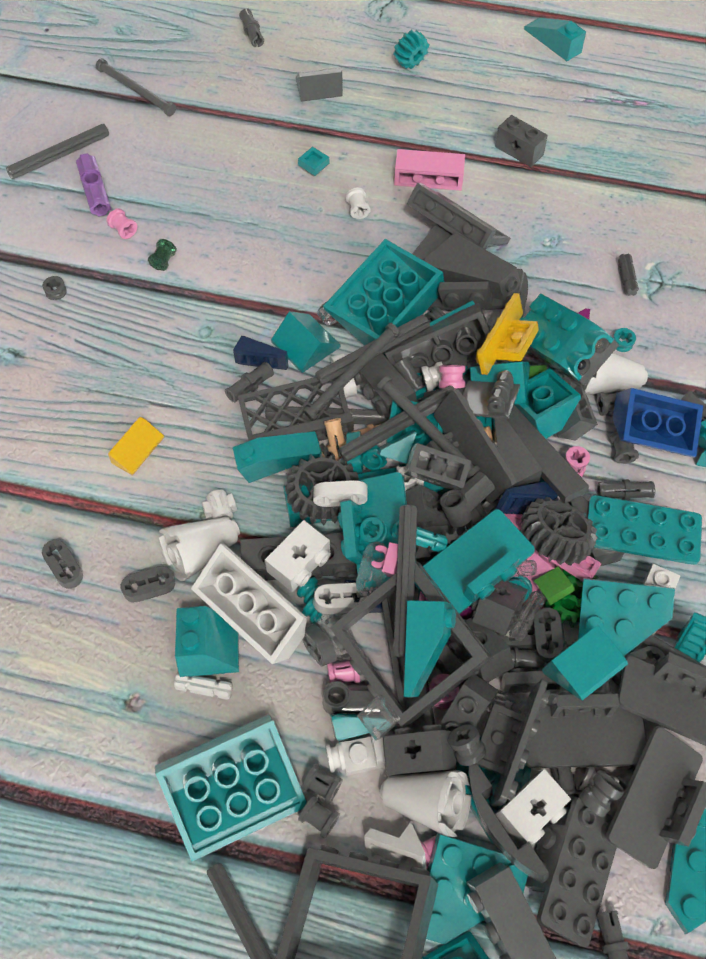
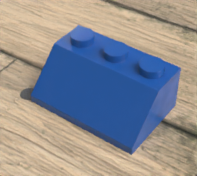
(658, 421)

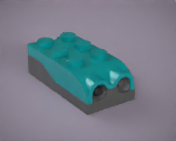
(568, 340)

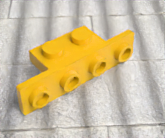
(508, 337)

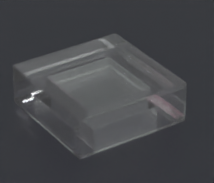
(378, 717)

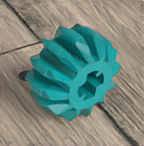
(411, 49)

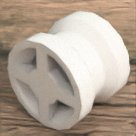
(431, 376)

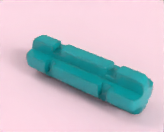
(425, 538)

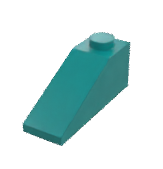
(560, 36)
(274, 454)
(426, 636)

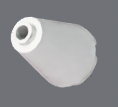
(616, 375)
(193, 544)
(430, 799)

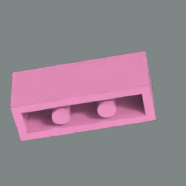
(430, 168)

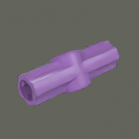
(93, 185)

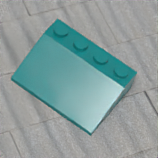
(384, 290)
(230, 787)

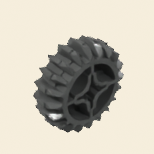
(311, 473)
(558, 531)

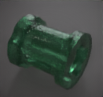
(162, 254)

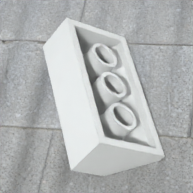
(250, 605)

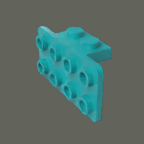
(384, 499)
(646, 529)
(479, 560)

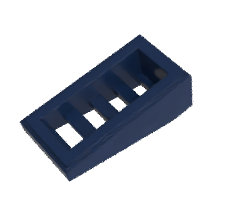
(254, 353)
(524, 496)

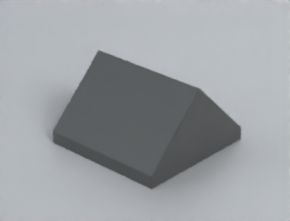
(320, 84)

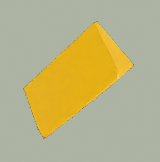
(135, 446)

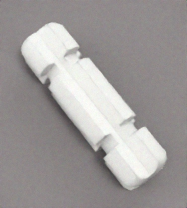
(203, 686)

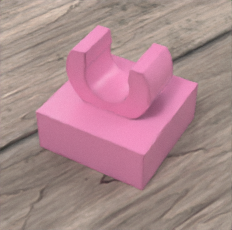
(389, 564)

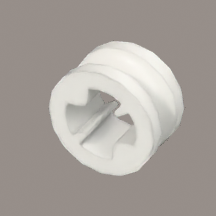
(335, 757)

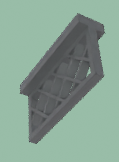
(454, 217)
(305, 426)

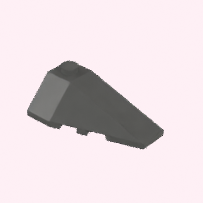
(448, 341)

